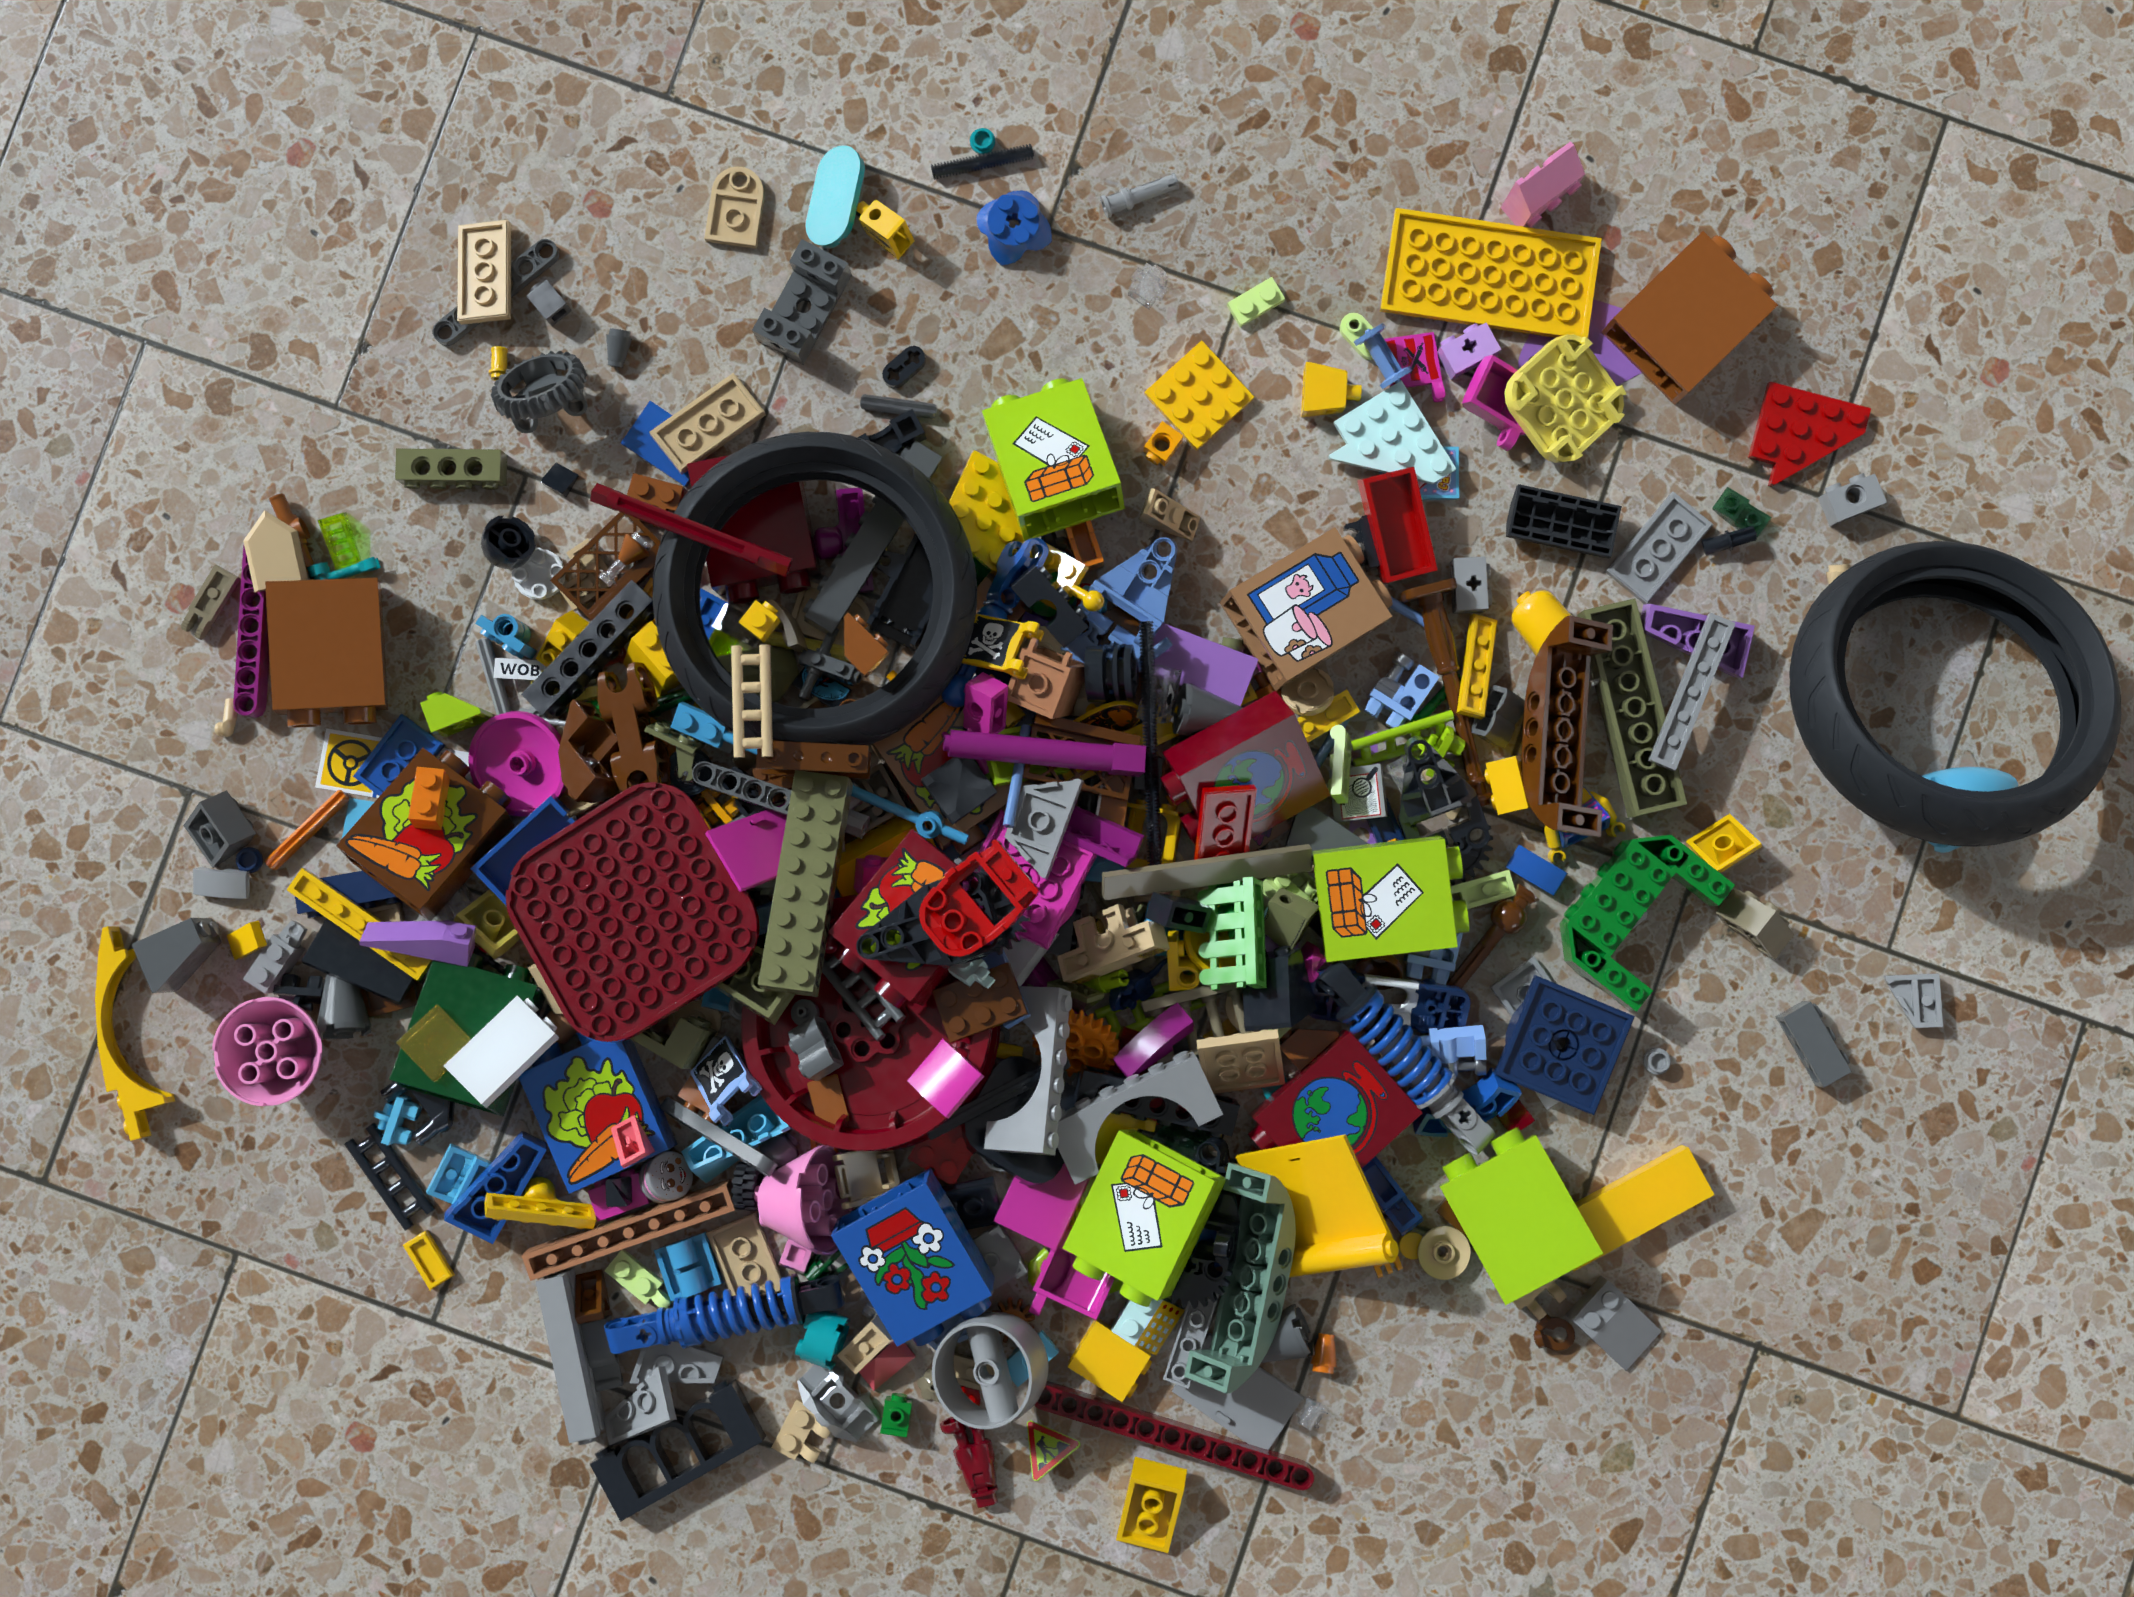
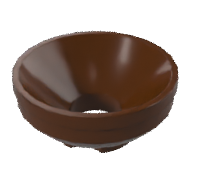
(1391, 968)

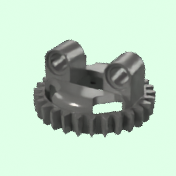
(540, 376)

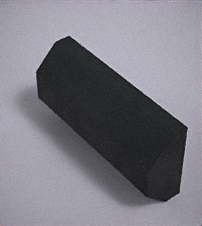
(1563, 521)

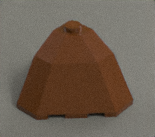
(587, 753)

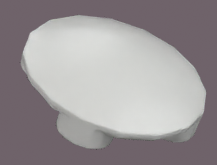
(535, 575)

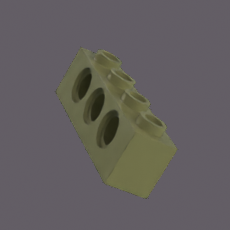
(411, 461)

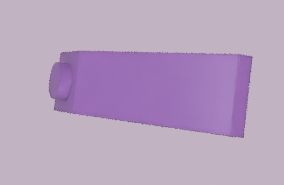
(432, 940)

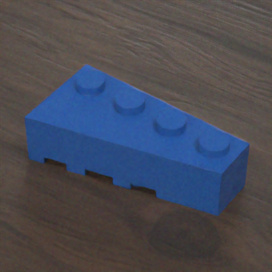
(506, 1176)

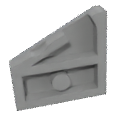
(1918, 997)

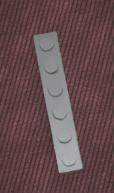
(1692, 692)

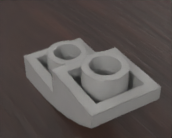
(221, 883)

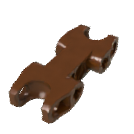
(630, 715)

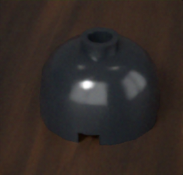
(507, 542)

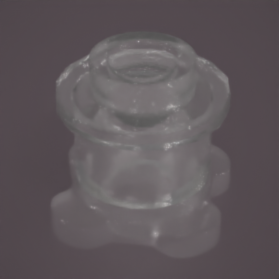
(1311, 1413)

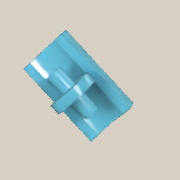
(394, 1131)

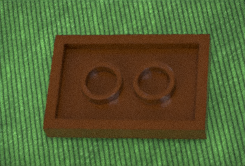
(975, 1009)

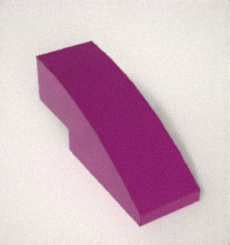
(1154, 1041)

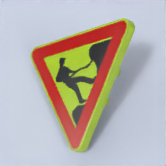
(1047, 1448)

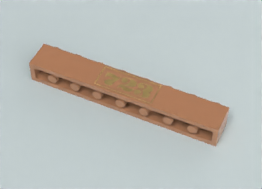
(628, 1230)

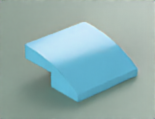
(456, 1173)

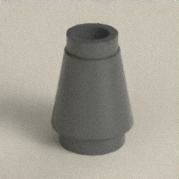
(617, 347)

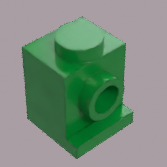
(896, 1427)

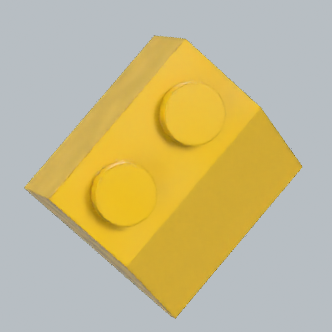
(1506, 785)

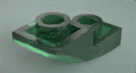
(1739, 513)

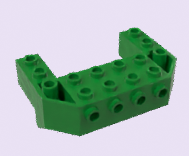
(1620, 898)

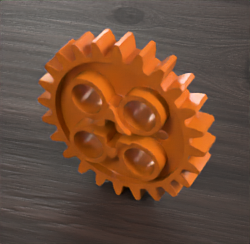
(1087, 1043)

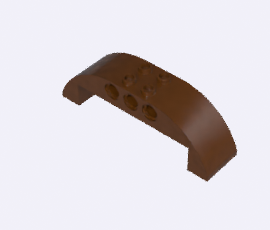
(1557, 725)

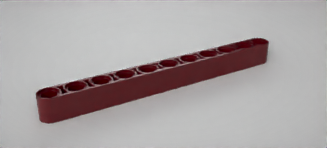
(1182, 1444)

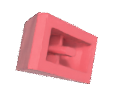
(631, 1141)

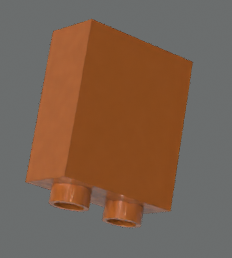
(1690, 316)
(326, 650)

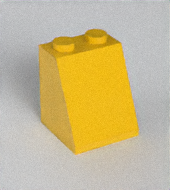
(647, 649)

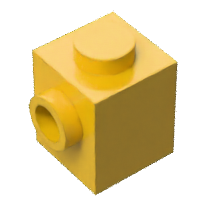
(760, 620)

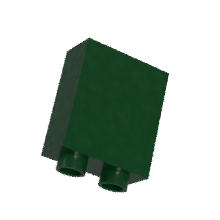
(472, 1001)

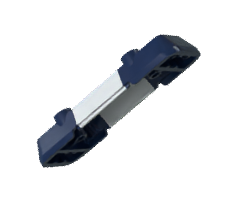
(1425, 1006)

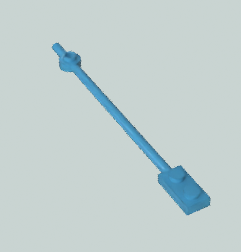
(705, 728)

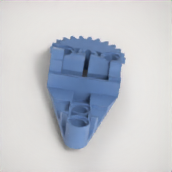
(1133, 593)

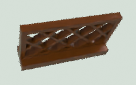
(638, 572)
(1085, 733)

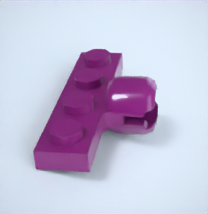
(831, 540)

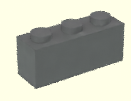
(1814, 1043)

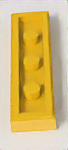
(1477, 666)

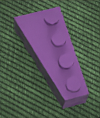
(1682, 630)

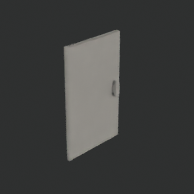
(1255, 1409)

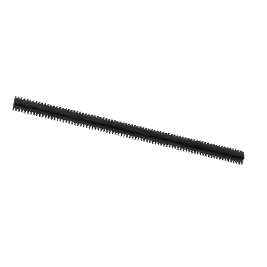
(1151, 742)

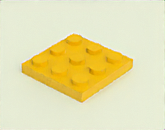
(1199, 395)

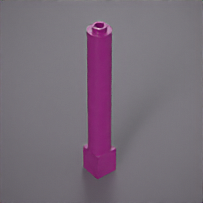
(1114, 759)

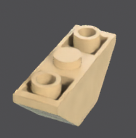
(1168, 515)

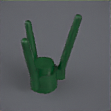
(822, 1268)

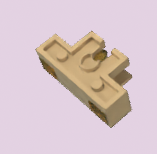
(1110, 944)

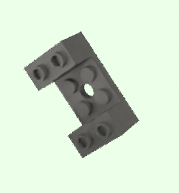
(815, 279)

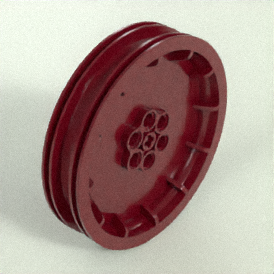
(880, 1101)

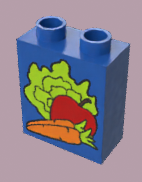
(583, 1097)

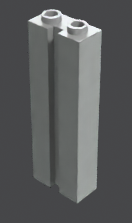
(574, 1377)

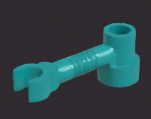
(322, 570)

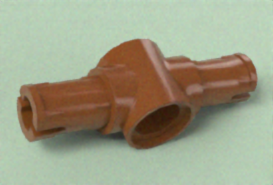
(285, 514)

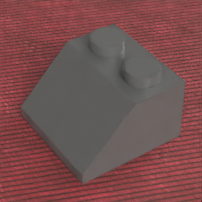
(219, 828)

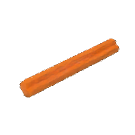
(307, 830)

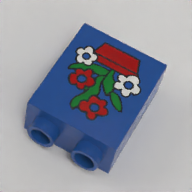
(915, 1259)

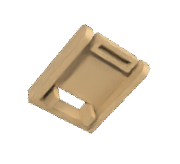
(860, 1176)

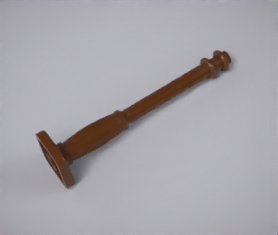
(1443, 651)

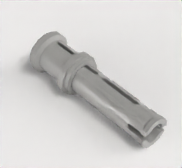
(1129, 197)

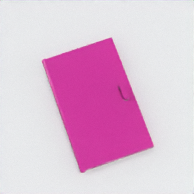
(750, 850)
(1043, 1209)

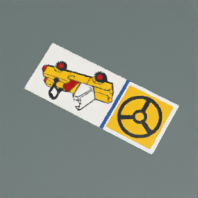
(344, 755)

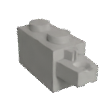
(277, 958)

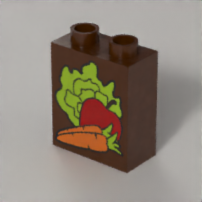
(428, 864)

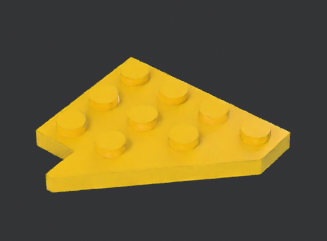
(985, 510)

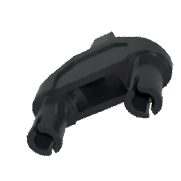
(439, 1110)

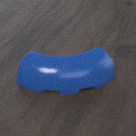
(1487, 1097)

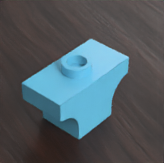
(1017, 1363)

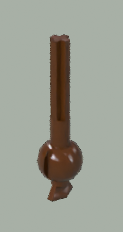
(1507, 917)

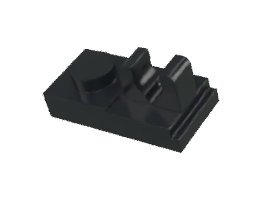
(1366, 541)

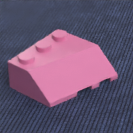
(1544, 187)

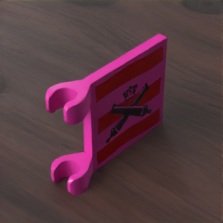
(1421, 355)

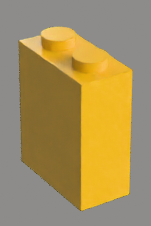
(1109, 1361)

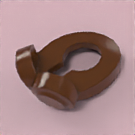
(1543, 1340)

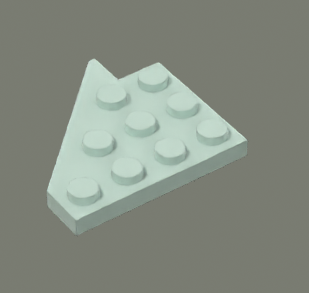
(1392, 436)

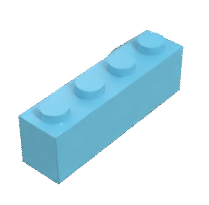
(750, 1124)

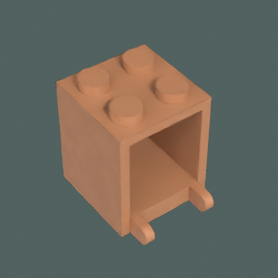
(1050, 683)

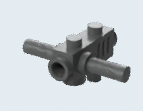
(821, 664)

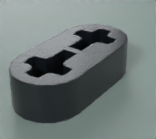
(900, 362)

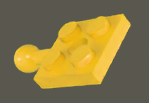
(1069, 577)

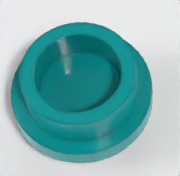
(982, 141)

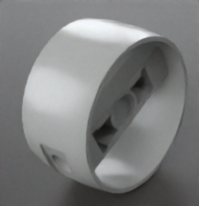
(996, 1388)

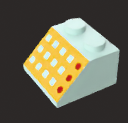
(1147, 1326)

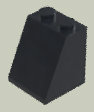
(1287, 993)

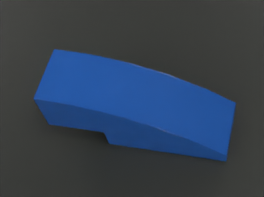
(1391, 1197)

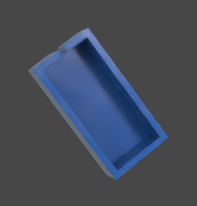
(540, 825)

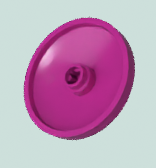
(519, 757)

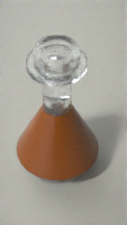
(632, 550)

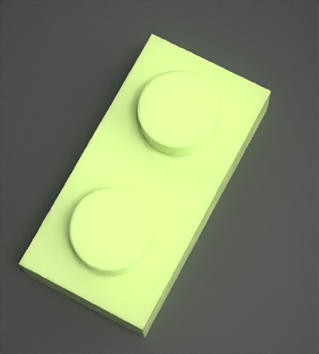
(1255, 302)

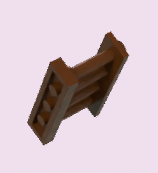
(823, 758)

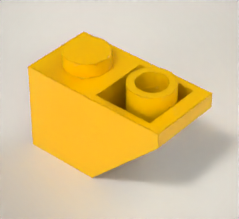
(561, 634)

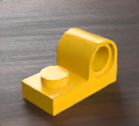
(1178, 963)

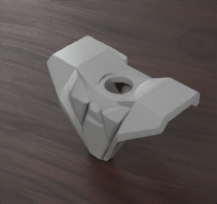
(846, 1422)

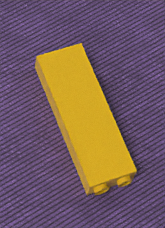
(1644, 1199)

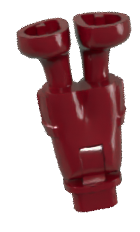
(974, 1461)

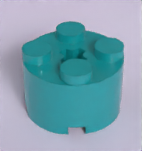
(823, 1338)

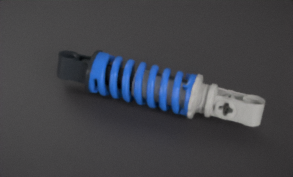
(1428, 1081)

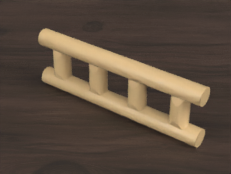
(763, 687)

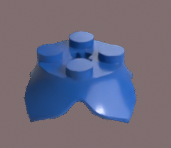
(1010, 243)

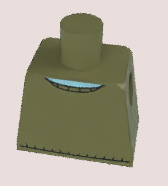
(1287, 917)

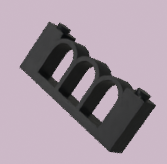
(620, 1481)

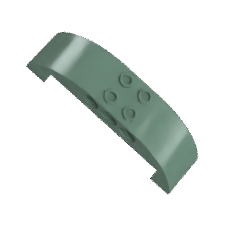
(1258, 1286)

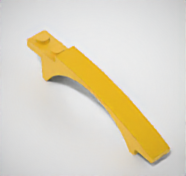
(133, 1092)

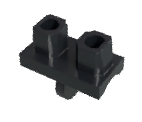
(303, 997)

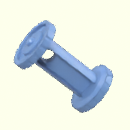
(1382, 355)

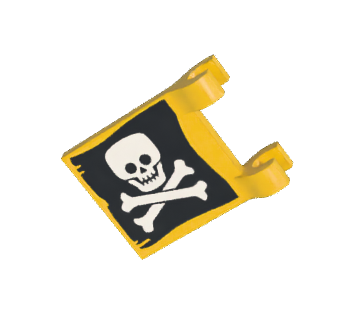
(997, 642)

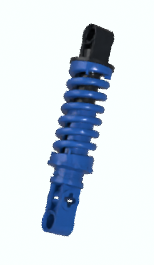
(723, 1316)

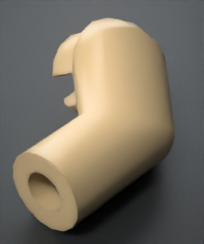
(230, 716)

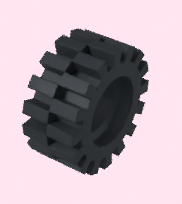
(744, 1184)

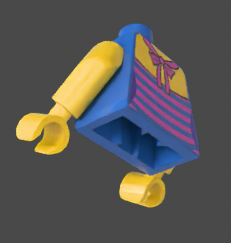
(1590, 800)

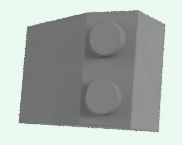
(1613, 1322)

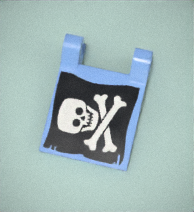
(721, 1076)

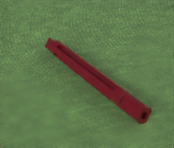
(690, 529)

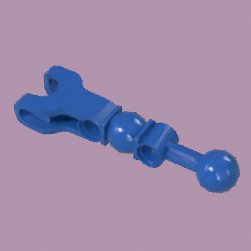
(1008, 568)

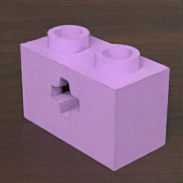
(1458, 361)

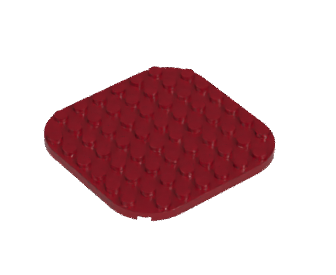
(631, 912)

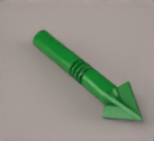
(1431, 706)

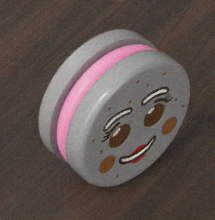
(665, 1177)

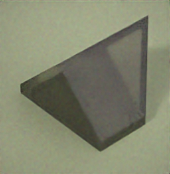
(729, 623)

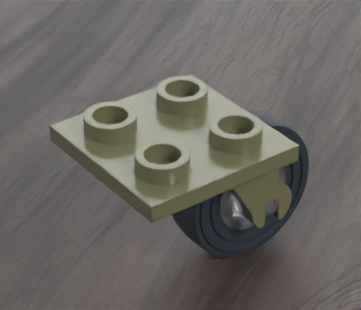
(685, 758)

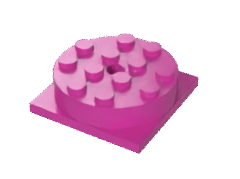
(1058, 894)

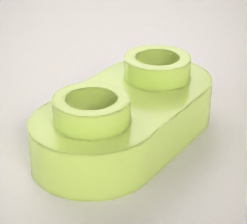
(1351, 335)

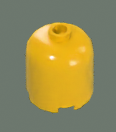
(1537, 617)

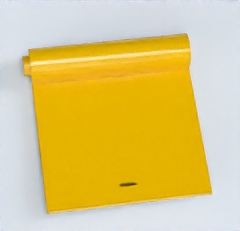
(1332, 1205)

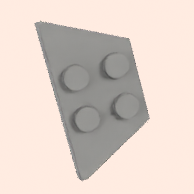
(1042, 821)

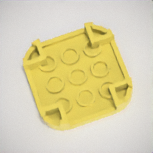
(1564, 398)

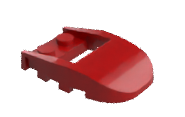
(955, 918)

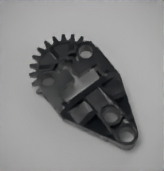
(1440, 795)
(917, 945)
(1203, 1279)

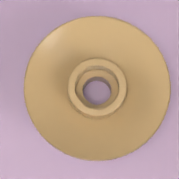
(1454, 1259)

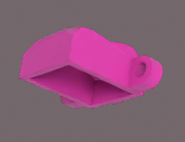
(1487, 399)
(1068, 1286)

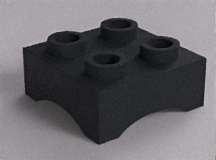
(958, 787)

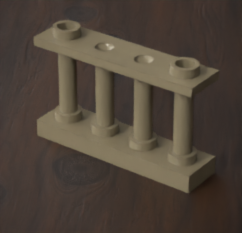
(1157, 1006)

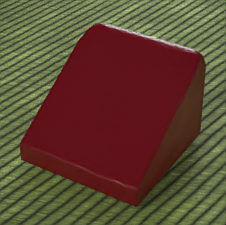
(1516, 1116)

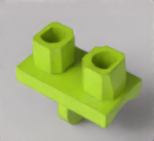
(1447, 742)

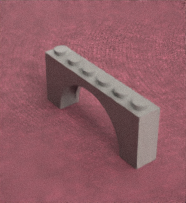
(1177, 1080)
(1036, 1124)

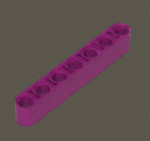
(245, 642)

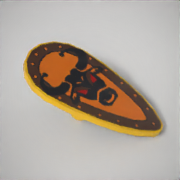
(1112, 715)

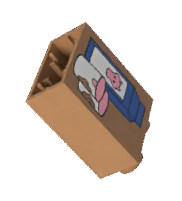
(1307, 607)

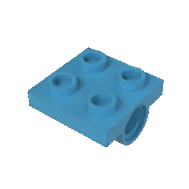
(499, 630)
(688, 1266)

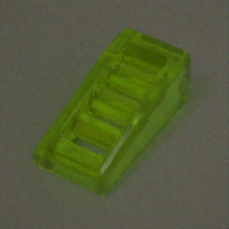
(331, 544)

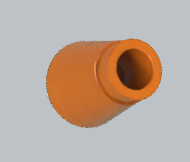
(1325, 1354)

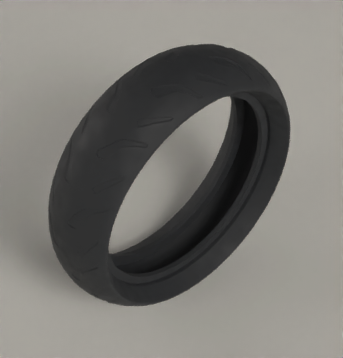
(842, 460)
(2030, 606)

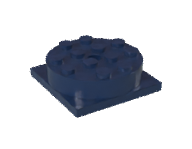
(1592, 1046)

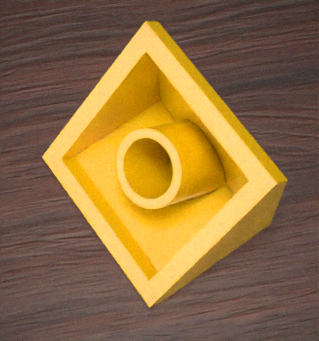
(1723, 843)

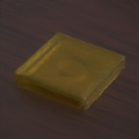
(433, 1042)

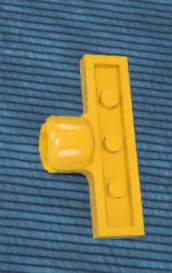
(539, 1206)

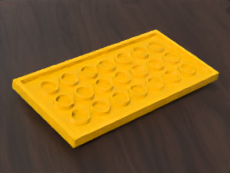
(1490, 274)

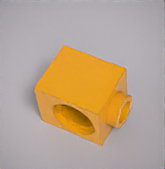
(1162, 433)

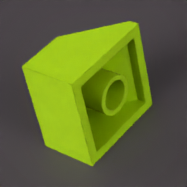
(451, 715)

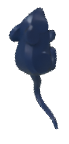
(1137, 989)

